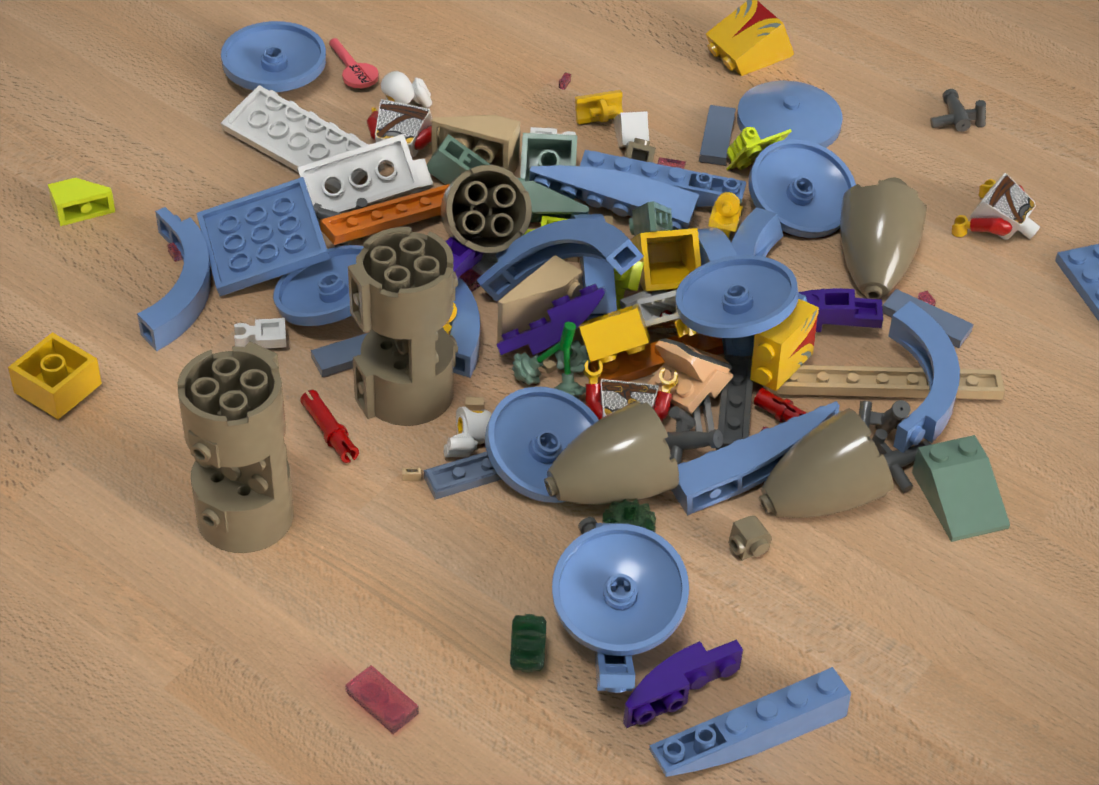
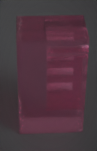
(564, 81)
(174, 252)
(926, 297)

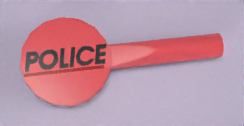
(355, 74)

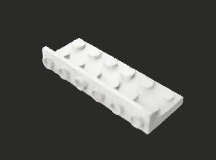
(289, 132)

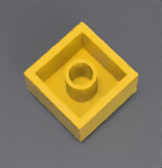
(615, 333)
(55, 375)

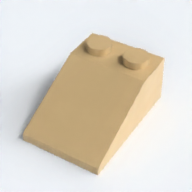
(488, 136)
(534, 295)

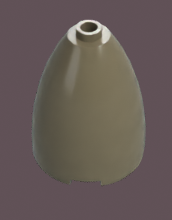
(486, 204)
(880, 234)
(615, 460)
(828, 471)

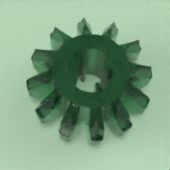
(630, 513)
(528, 643)

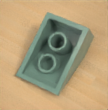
(547, 151)
(961, 487)

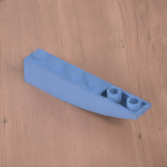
(704, 184)
(617, 190)
(742, 463)
(756, 725)

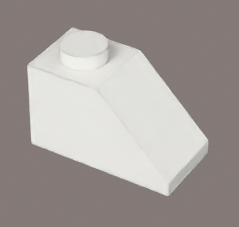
(631, 126)

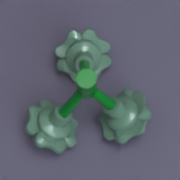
(570, 357)

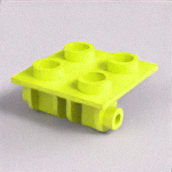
(748, 147)

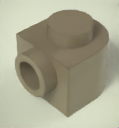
(640, 150)
(749, 538)

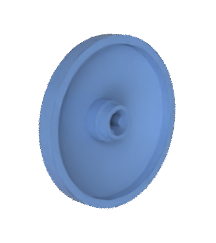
(273, 56)
(793, 106)
(801, 185)
(319, 291)
(737, 296)
(530, 433)
(620, 589)

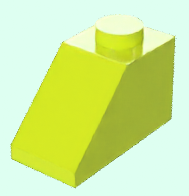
(80, 200)

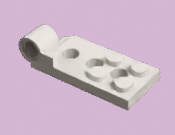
(407, 178)

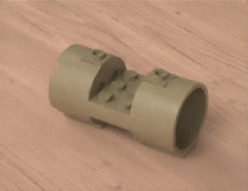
(403, 298)
(237, 437)

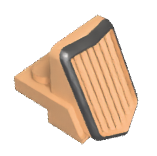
(697, 373)

